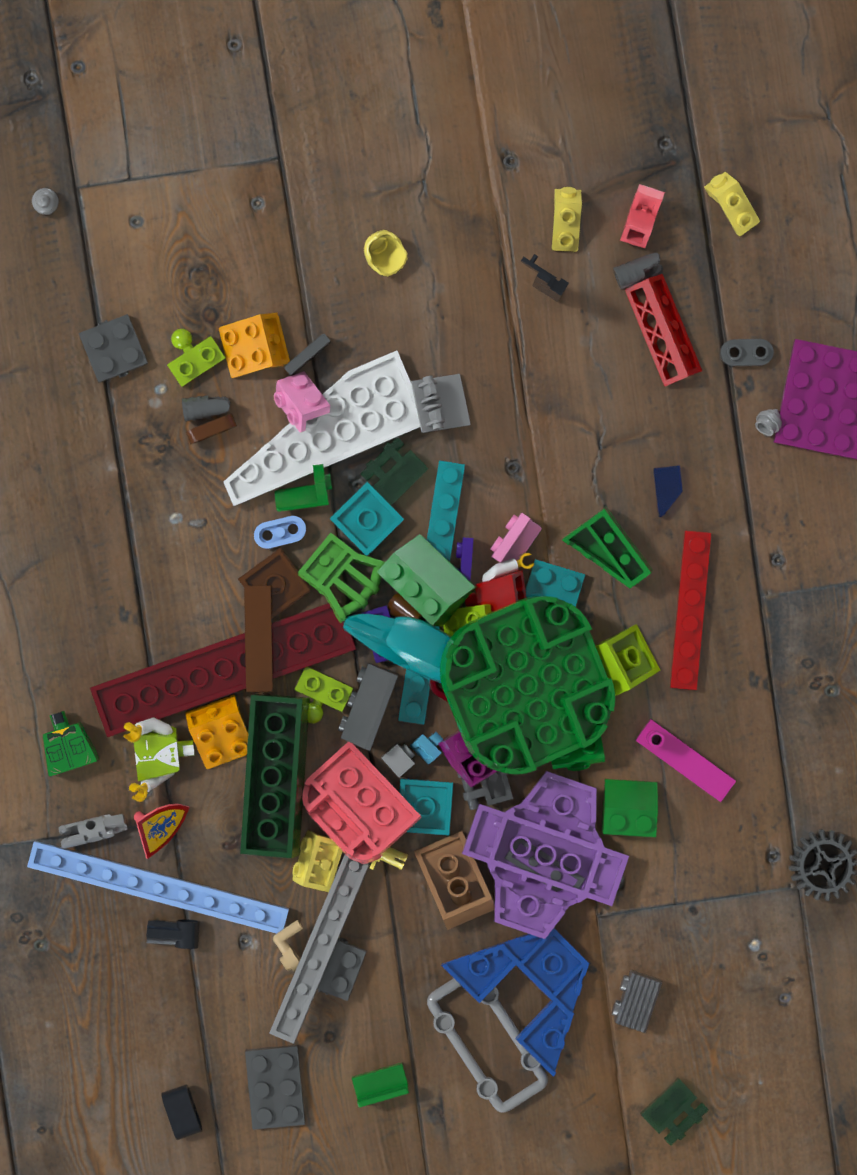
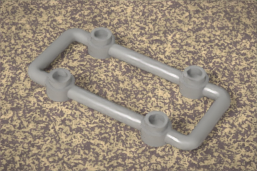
(486, 1086)

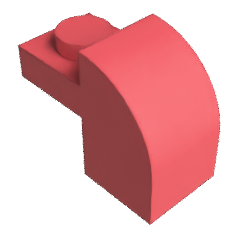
(642, 216)

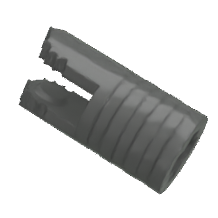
(638, 270)
(204, 407)

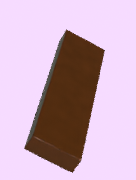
(258, 638)

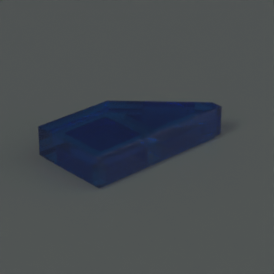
(667, 487)

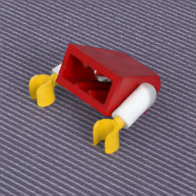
(500, 585)

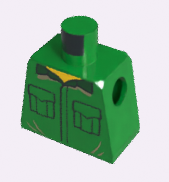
(67, 746)

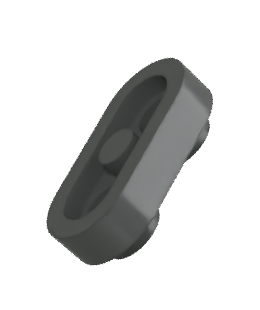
(747, 352)

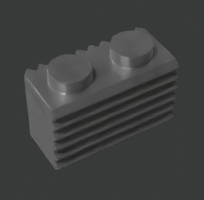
(636, 1001)

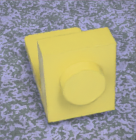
(733, 202)
(566, 219)

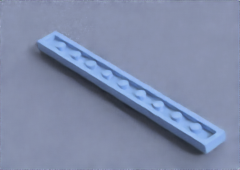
(157, 887)

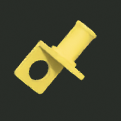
(389, 857)

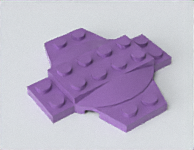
(561, 822)

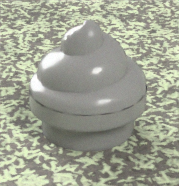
(45, 201)
(768, 422)

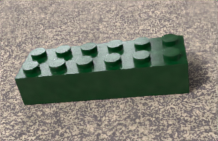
(274, 775)

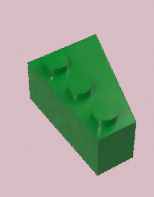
(610, 548)

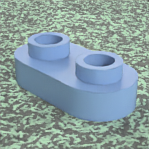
(280, 532)

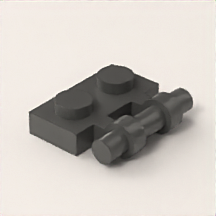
(494, 788)

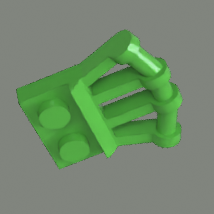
(329, 564)

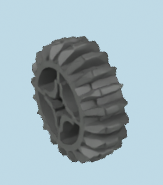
(813, 869)

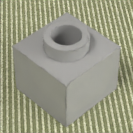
(399, 758)

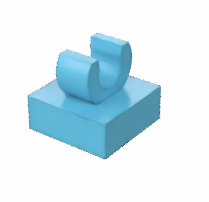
(426, 747)

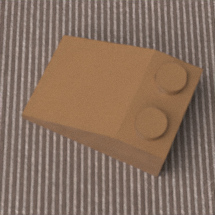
(454, 881)

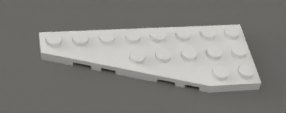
(365, 411)

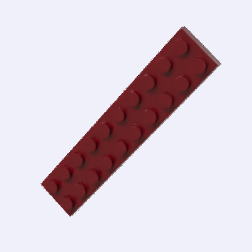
(217, 670)

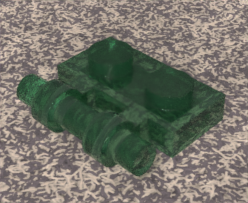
(399, 477)
(669, 1106)

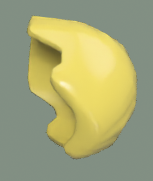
(385, 253)

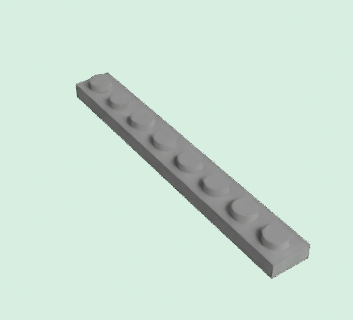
(319, 949)

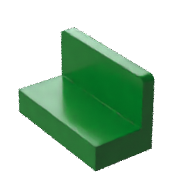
(380, 1084)

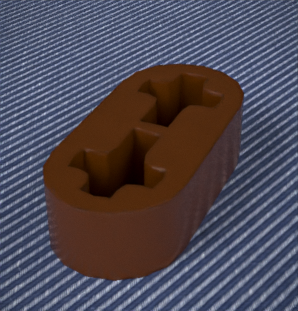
(211, 429)

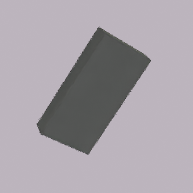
(307, 354)

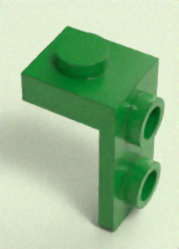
(305, 496)

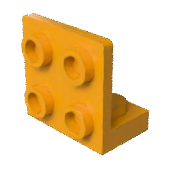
(254, 344)
(218, 731)

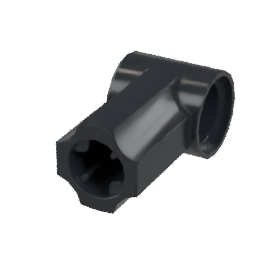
(182, 933)

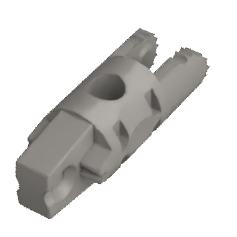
(92, 830)

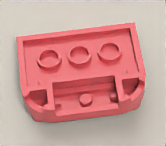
(357, 805)

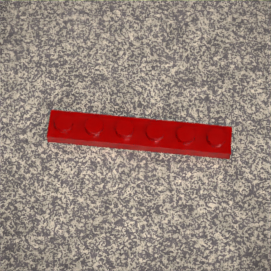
(690, 610)

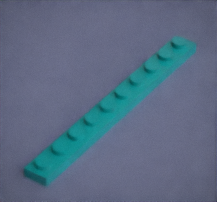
(441, 536)

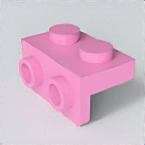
(300, 400)
(517, 540)

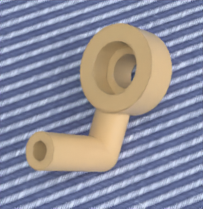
(290, 957)

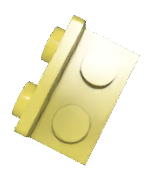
(317, 862)

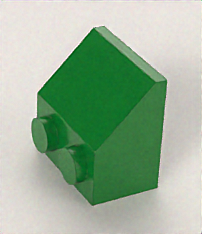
(630, 808)

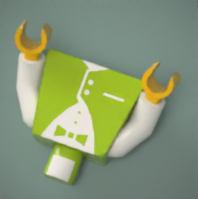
(155, 754)

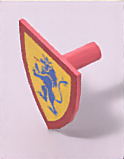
(159, 826)

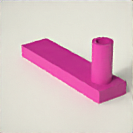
(685, 760)

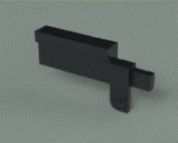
(545, 281)

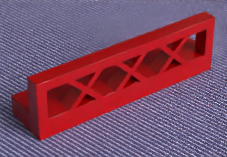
(668, 321)

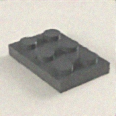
(275, 1087)

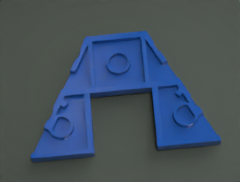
(550, 965)

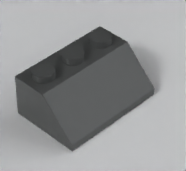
(368, 705)

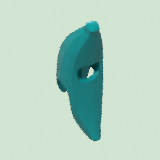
(402, 641)

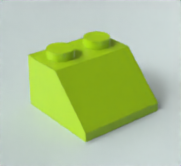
(627, 659)

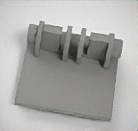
(440, 403)

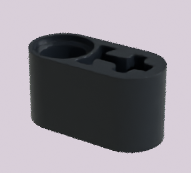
(181, 1112)

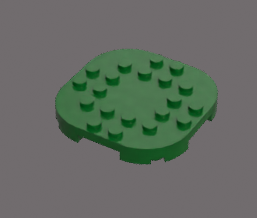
(526, 684)

